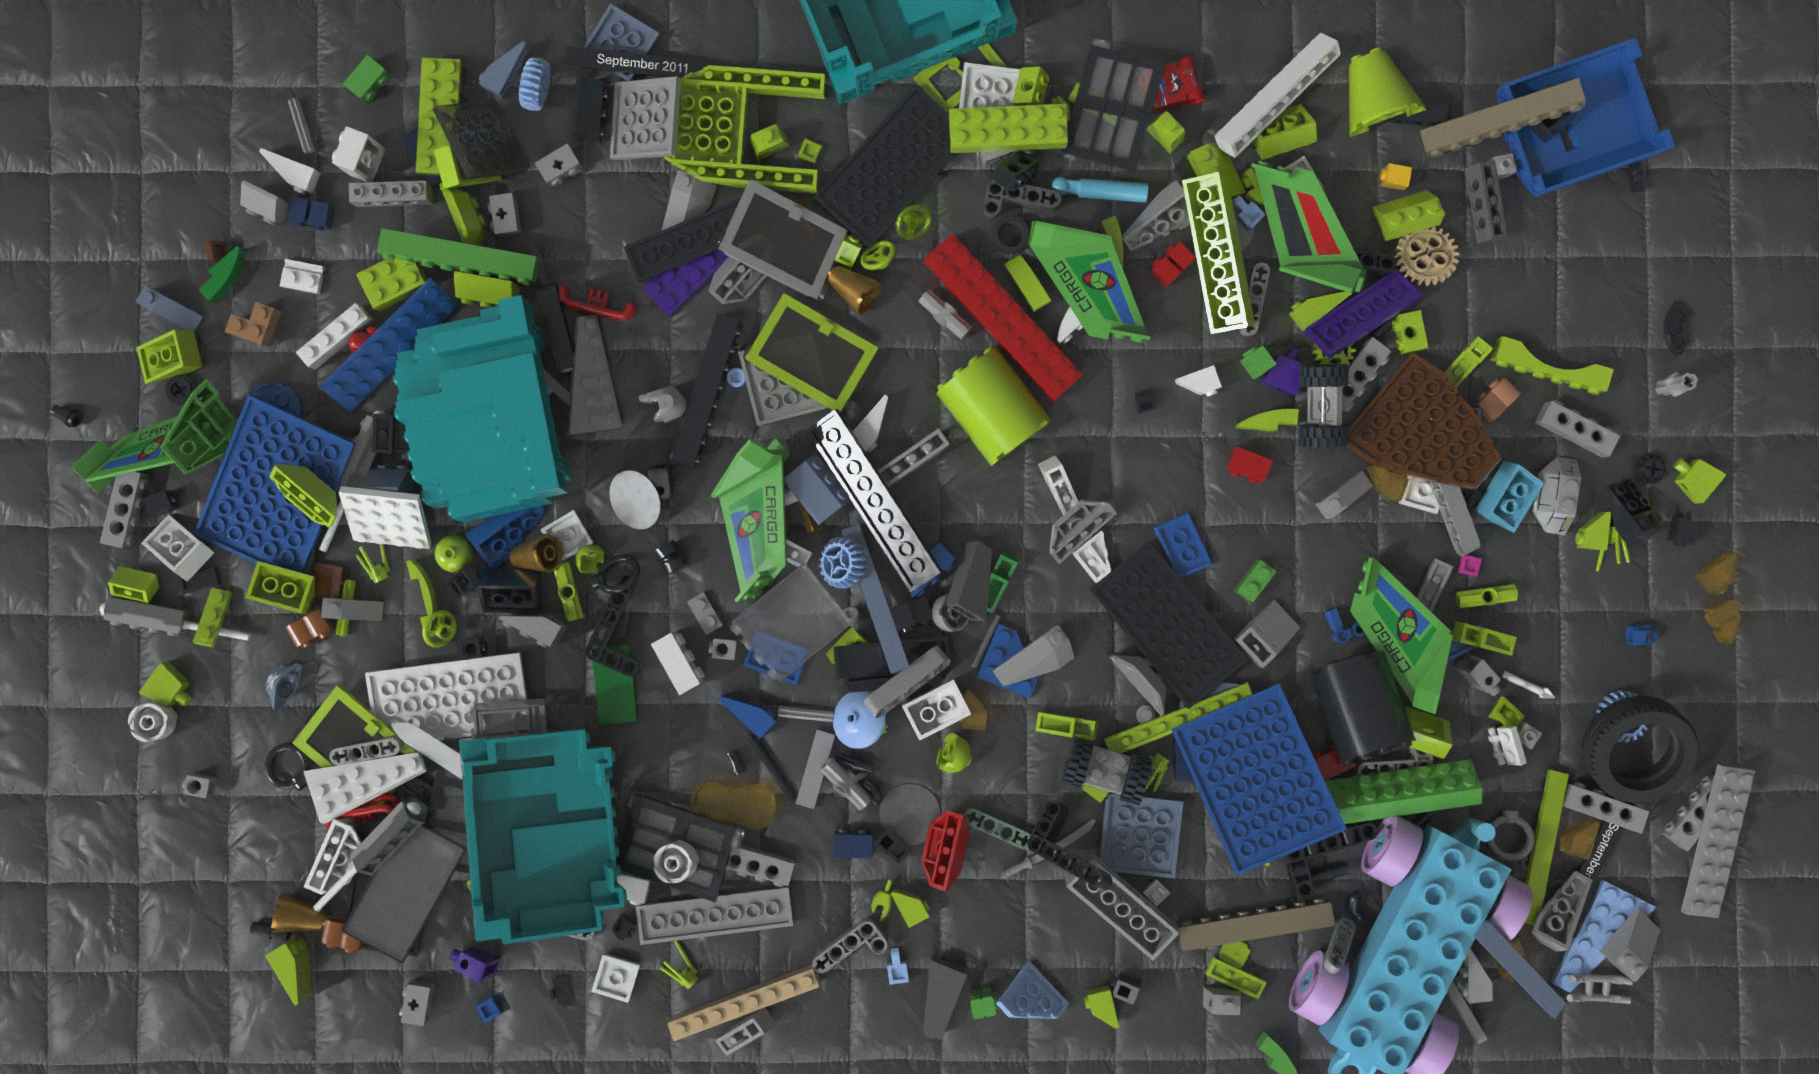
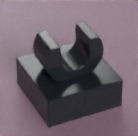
(1145, 402)
(1471, 500)
(622, 927)

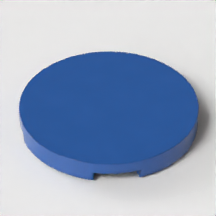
(280, 396)

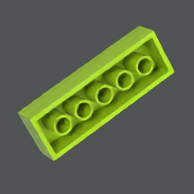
(1008, 128)

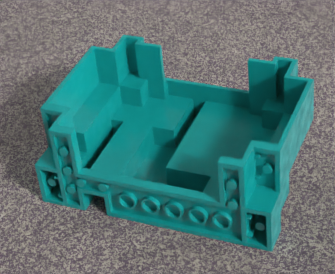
(898, 38)
(481, 414)
(540, 834)

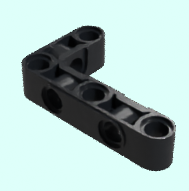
(1298, 866)

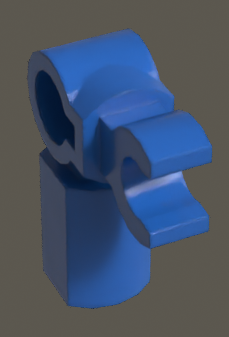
(1340, 634)

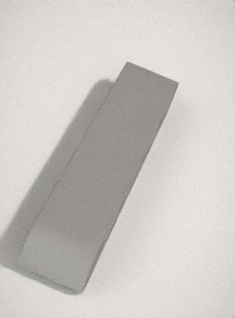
(1456, 518)
(907, 682)

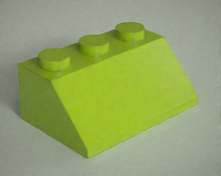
(1286, 132)
(1211, 159)
(1408, 215)
(483, 289)
(282, 588)

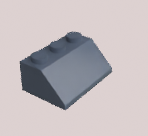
(817, 489)

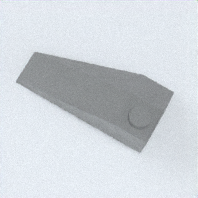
(1161, 216)
(1560, 916)

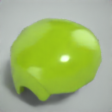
(588, 558)

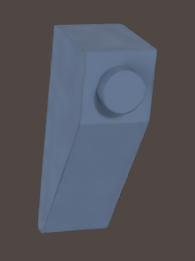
(501, 73)
(169, 308)

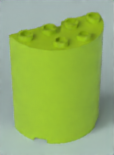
(992, 405)

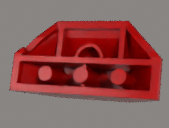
(945, 849)

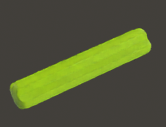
(347, 593)

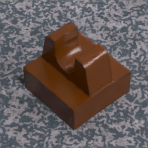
(215, 250)

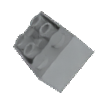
(545, 629)
(1266, 634)
(1473, 980)

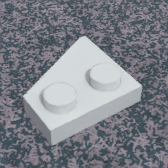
(1094, 557)

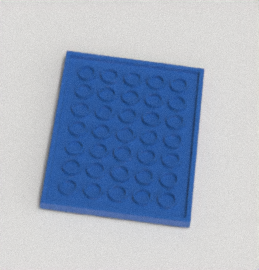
(245, 506)
(1258, 779)

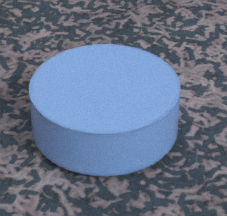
(736, 377)

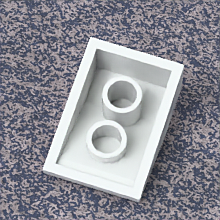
(177, 548)
(936, 709)

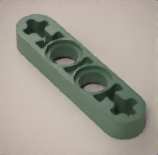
(999, 825)

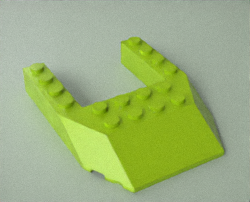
(715, 120)

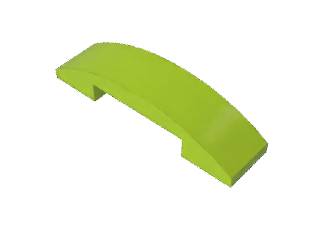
(1467, 361)
(417, 572)

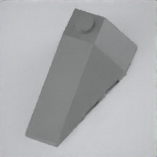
(688, 199)
(1042, 655)

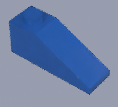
(752, 715)

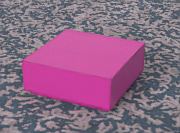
(1469, 565)

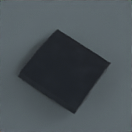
(388, 435)

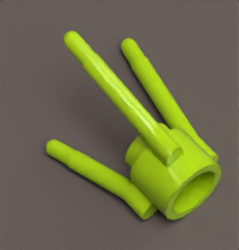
(1614, 538)
(376, 573)
(1159, 765)
(686, 977)

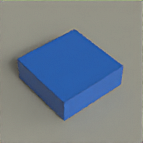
(489, 1009)

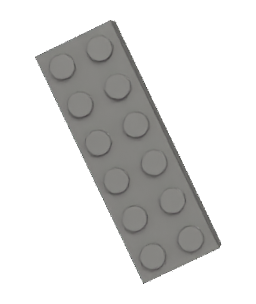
(1126, 910)

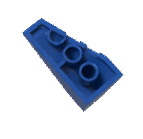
(502, 533)

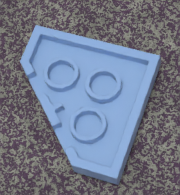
(1032, 996)

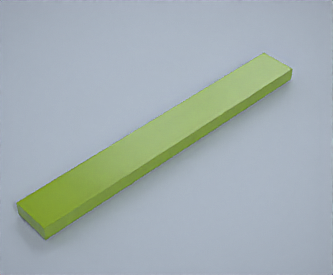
(1164, 724)
(1545, 839)

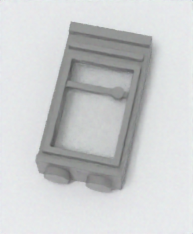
(508, 718)

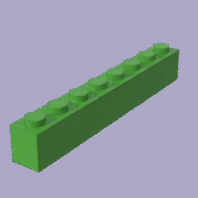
(457, 255)

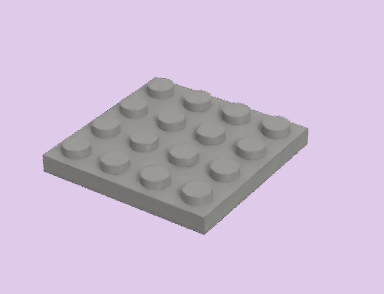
(645, 118)
(772, 398)

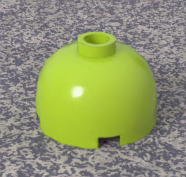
(454, 553)
(955, 754)

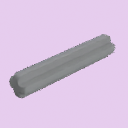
(301, 125)
(808, 714)

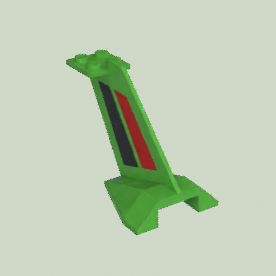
(1307, 229)

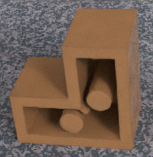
(259, 327)

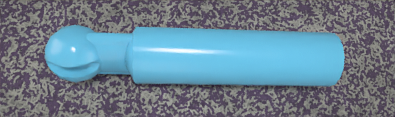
(1102, 189)

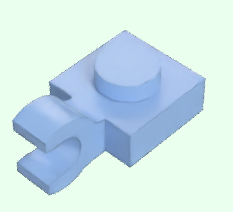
(1250, 213)
(897, 970)

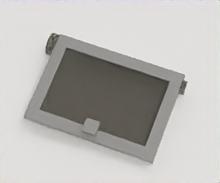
(782, 240)

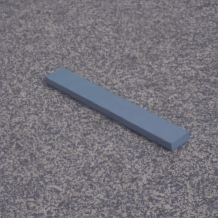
(878, 606)
(1519, 969)

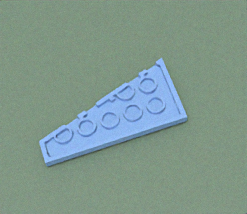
(1603, 917)

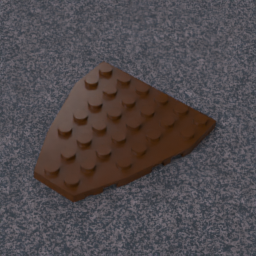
(1424, 429)

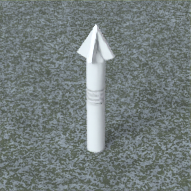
(1543, 692)

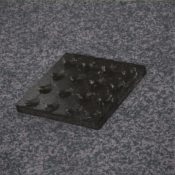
(481, 139)

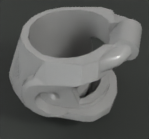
(670, 402)

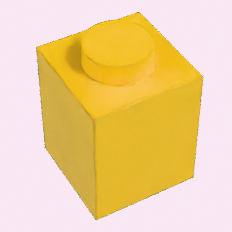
(1395, 176)

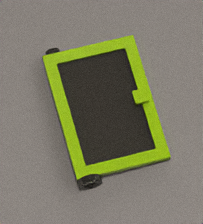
(811, 354)
(344, 722)

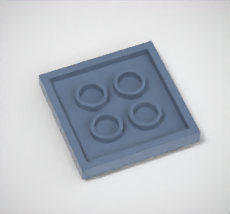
(623, 34)

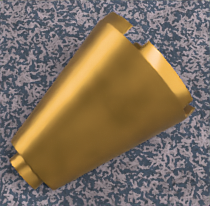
(854, 288)
(539, 554)
(296, 915)

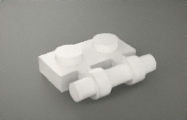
(1510, 743)

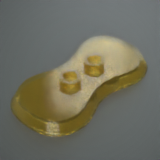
(748, 806)

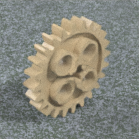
(1432, 270)

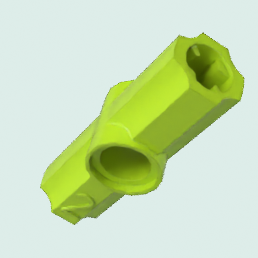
(1497, 595)
(572, 604)

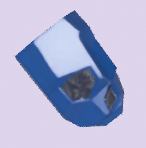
(1641, 634)

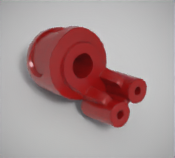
(359, 338)

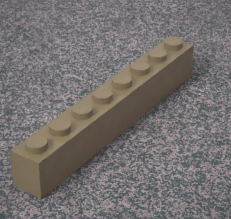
(1503, 117)
(1255, 925)

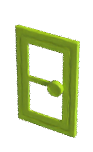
(953, 63)

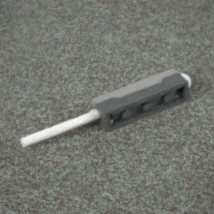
(358, 467)
(155, 617)
(379, 845)

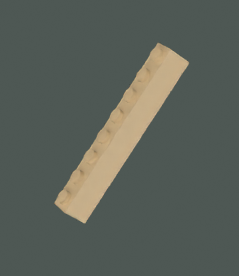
(743, 1002)

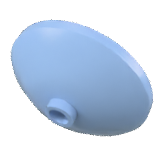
(864, 728)

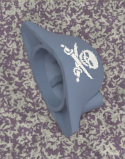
(282, 684)

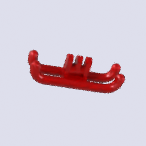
(597, 305)
(366, 812)

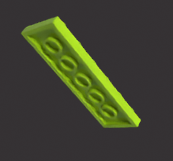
(438, 86)

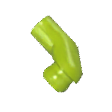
(1059, 100)

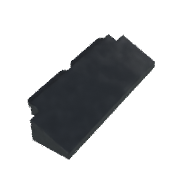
(866, 667)

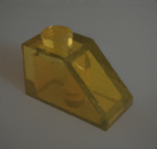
(1718, 574)
(1580, 839)

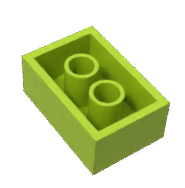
(391, 282)

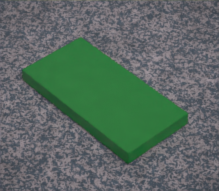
(614, 690)

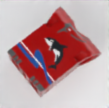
(1179, 86)

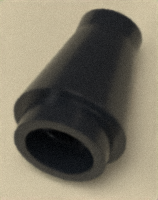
(67, 416)

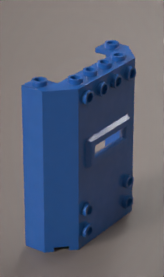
(1606, 133)

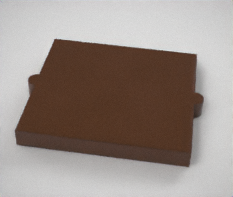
(328, 579)

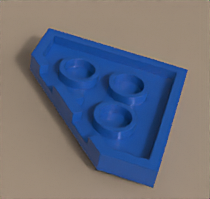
(1002, 647)

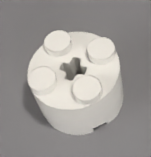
(152, 721)
(675, 851)

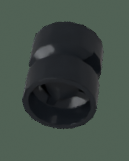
(670, 557)

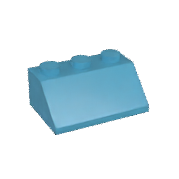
(1509, 496)

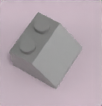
(263, 203)

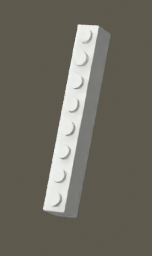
(1277, 95)

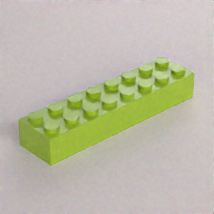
(1218, 252)

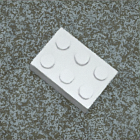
(358, 154)
(678, 662)

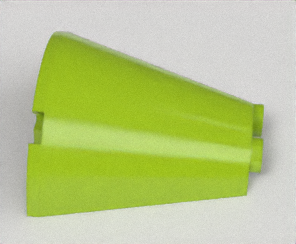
(1378, 91)

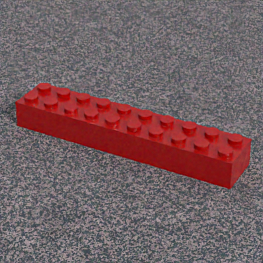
(1002, 318)

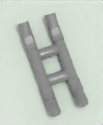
(1605, 996)

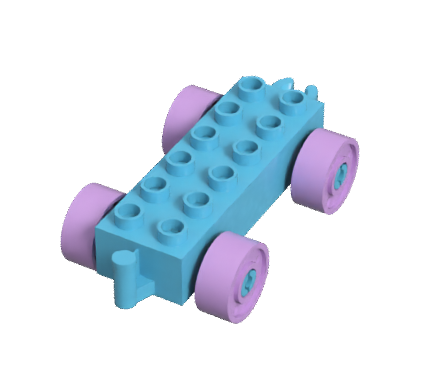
(1389, 999)

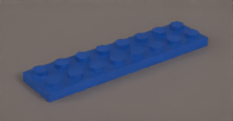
(378, 354)

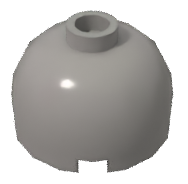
(947, 618)

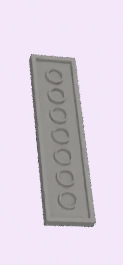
(1717, 841)
(704, 918)

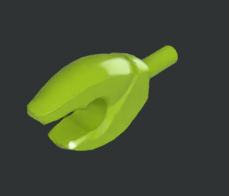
(883, 898)

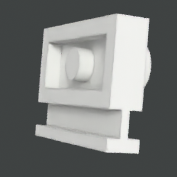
(302, 276)

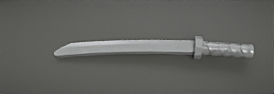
(1036, 858)

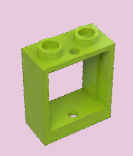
(1436, 744)

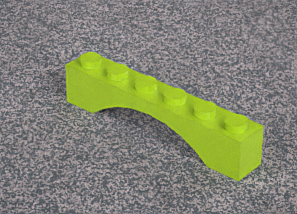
(1514, 354)

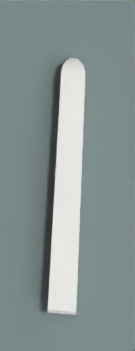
(429, 746)

